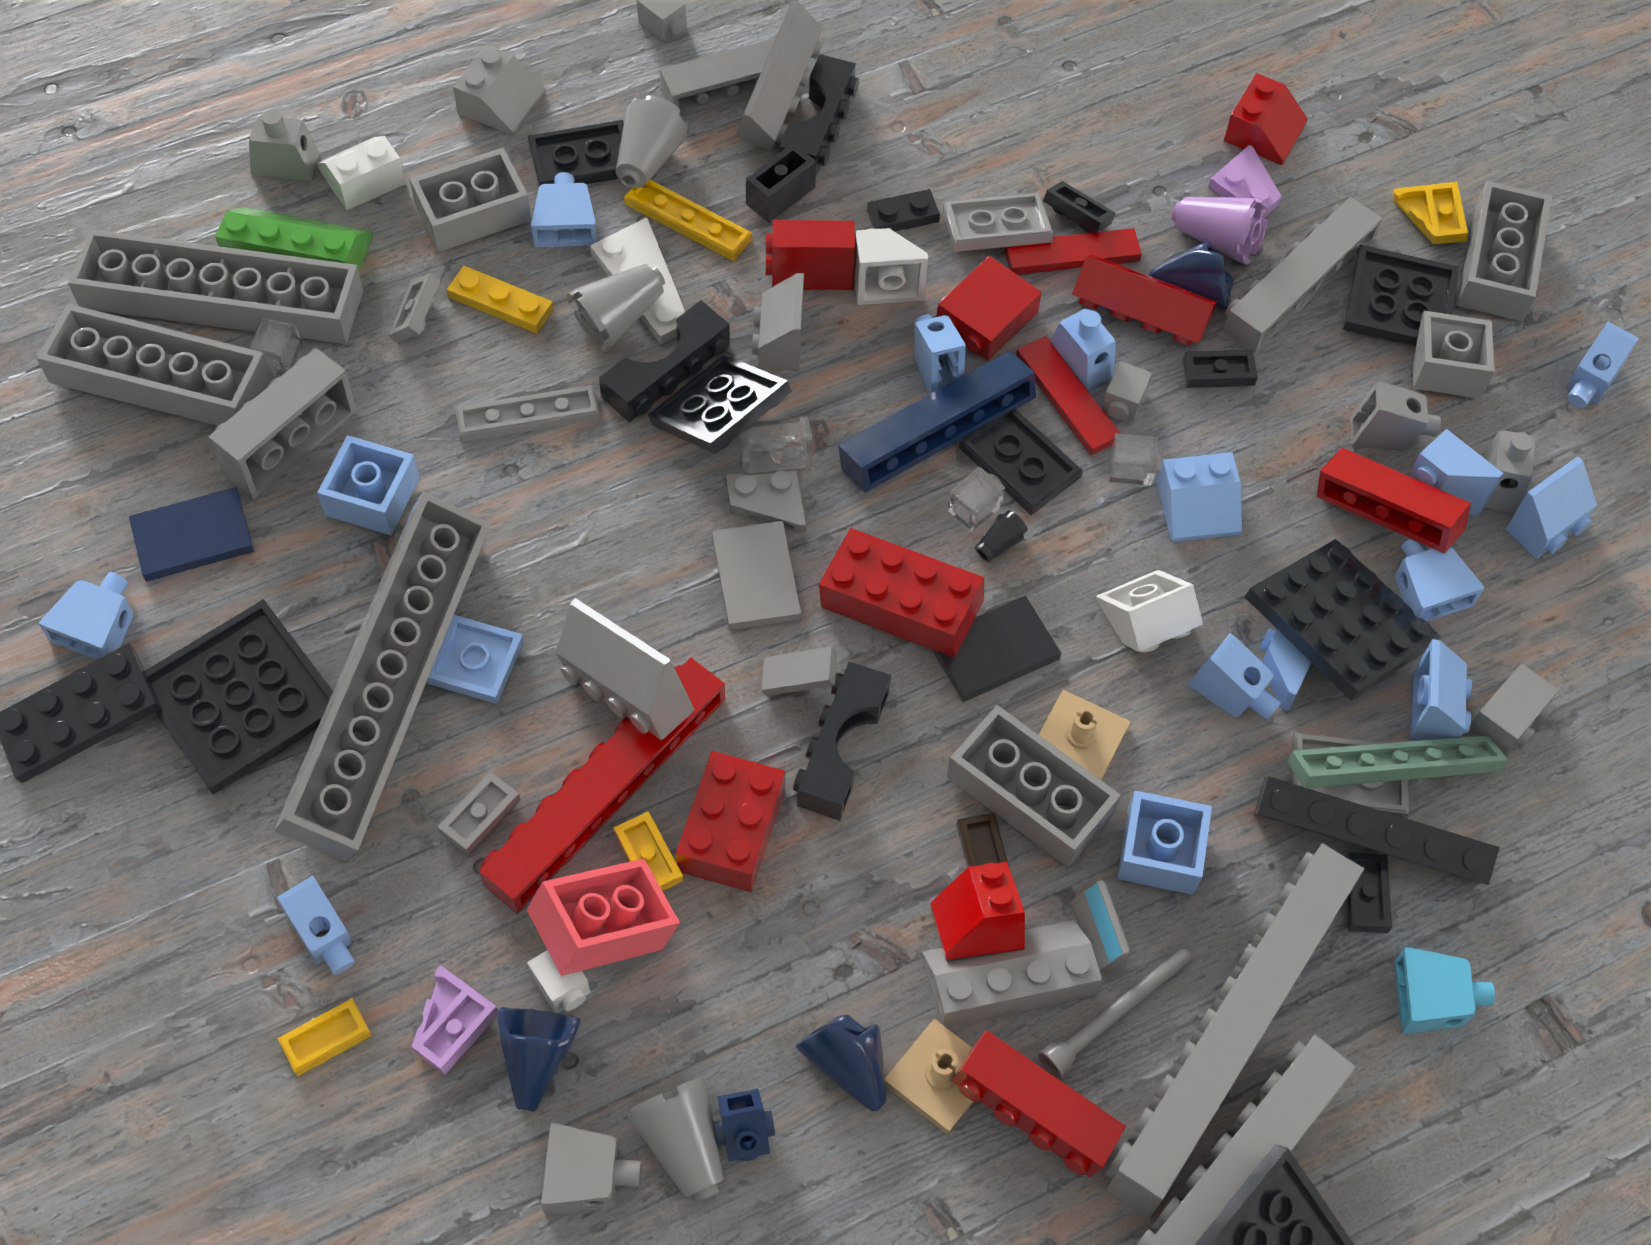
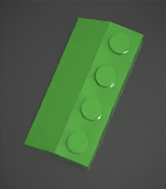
(292, 236)

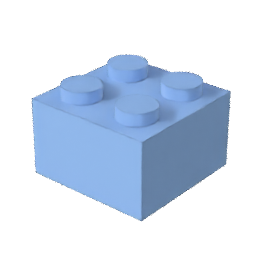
(368, 485)
(1164, 842)

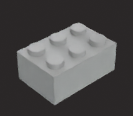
(470, 199)

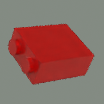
(814, 248)
(990, 307)

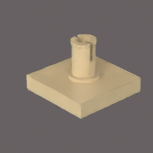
(1085, 732)
(926, 1074)

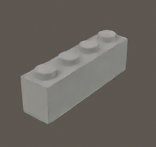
(714, 78)

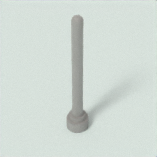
(1059, 1057)

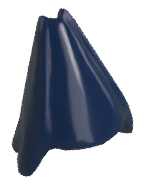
(1198, 272)
(533, 1050)
(849, 1058)

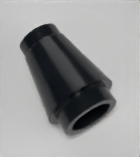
(1002, 535)

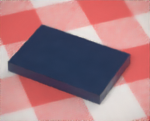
(191, 534)

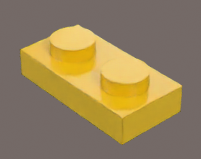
(642, 840)

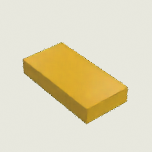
(324, 1037)

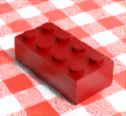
(902, 592)

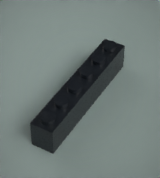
(1377, 830)

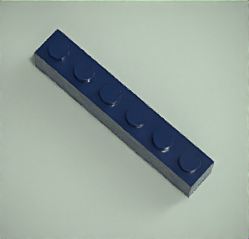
(936, 421)

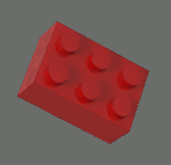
(731, 821)

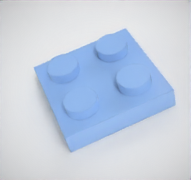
(475, 659)

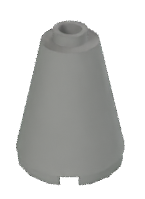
(648, 139)
(616, 302)
(682, 1137)

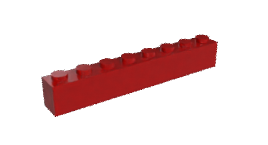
(592, 796)

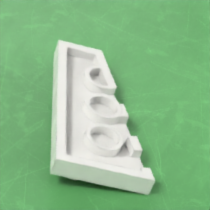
(633, 248)

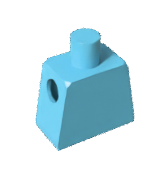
(1437, 991)

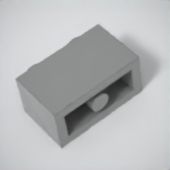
(1515, 708)

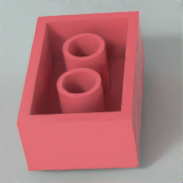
(602, 916)

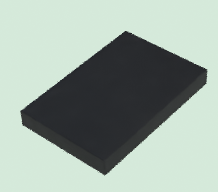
(583, 151)
(1021, 459)
(999, 649)

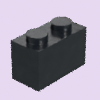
(780, 182)

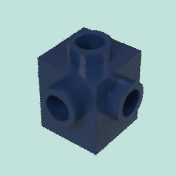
(743, 1125)

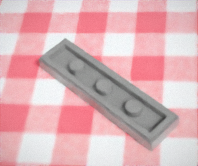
(527, 413)

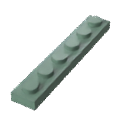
(1396, 761)

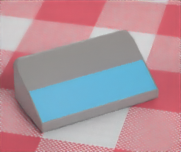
(1101, 926)

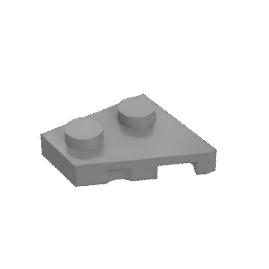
(767, 497)

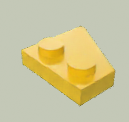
(1434, 210)

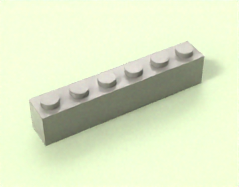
(1301, 274)

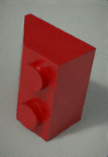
(1266, 120)
(980, 913)

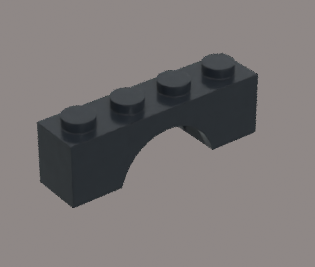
(830, 88)
(636, 386)
(857, 702)

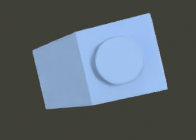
(1287, 665)

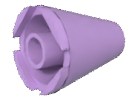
(1227, 223)

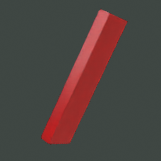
(1071, 251)
(1068, 395)

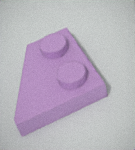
(1246, 178)
(451, 1021)

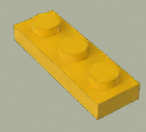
(500, 299)

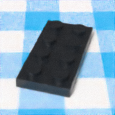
(76, 713)

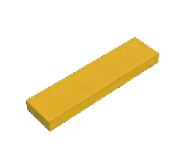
(689, 219)

